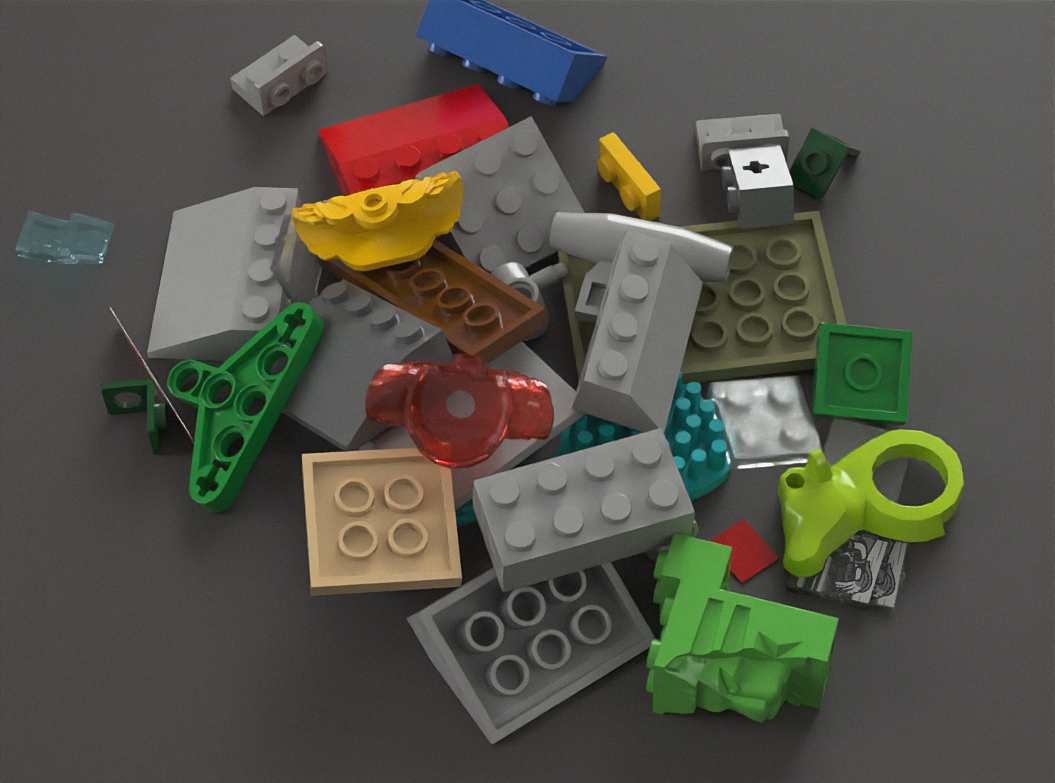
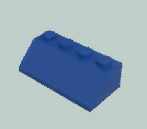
(511, 48)

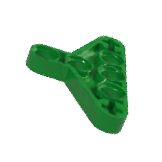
(250, 379)

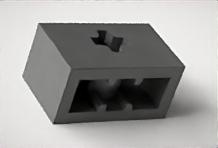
(759, 186)

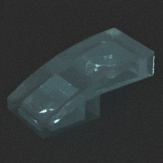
(59, 241)

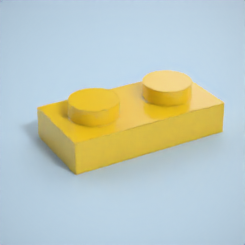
(633, 182)

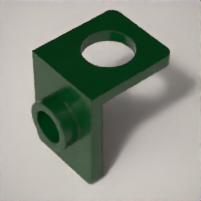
(819, 162)
(149, 402)

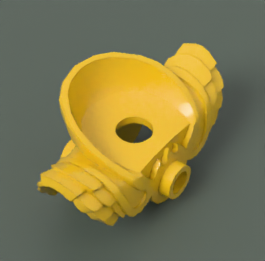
(382, 223)

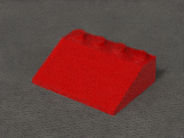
(408, 138)

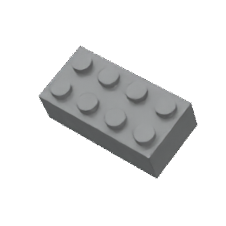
(582, 509)

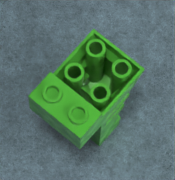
(728, 646)

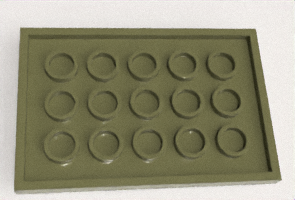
(758, 318)

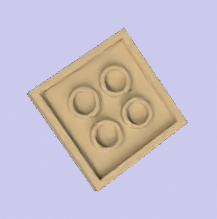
(379, 522)

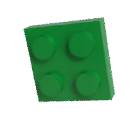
(862, 373)

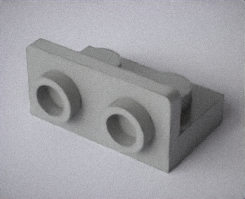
(280, 74)
(719, 135)

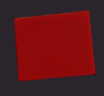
(749, 550)

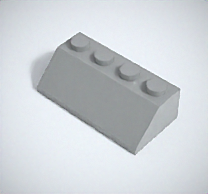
(639, 335)

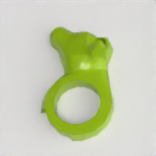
(831, 504)

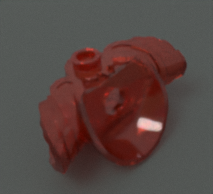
(417, 395)

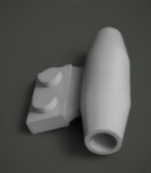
(599, 235)

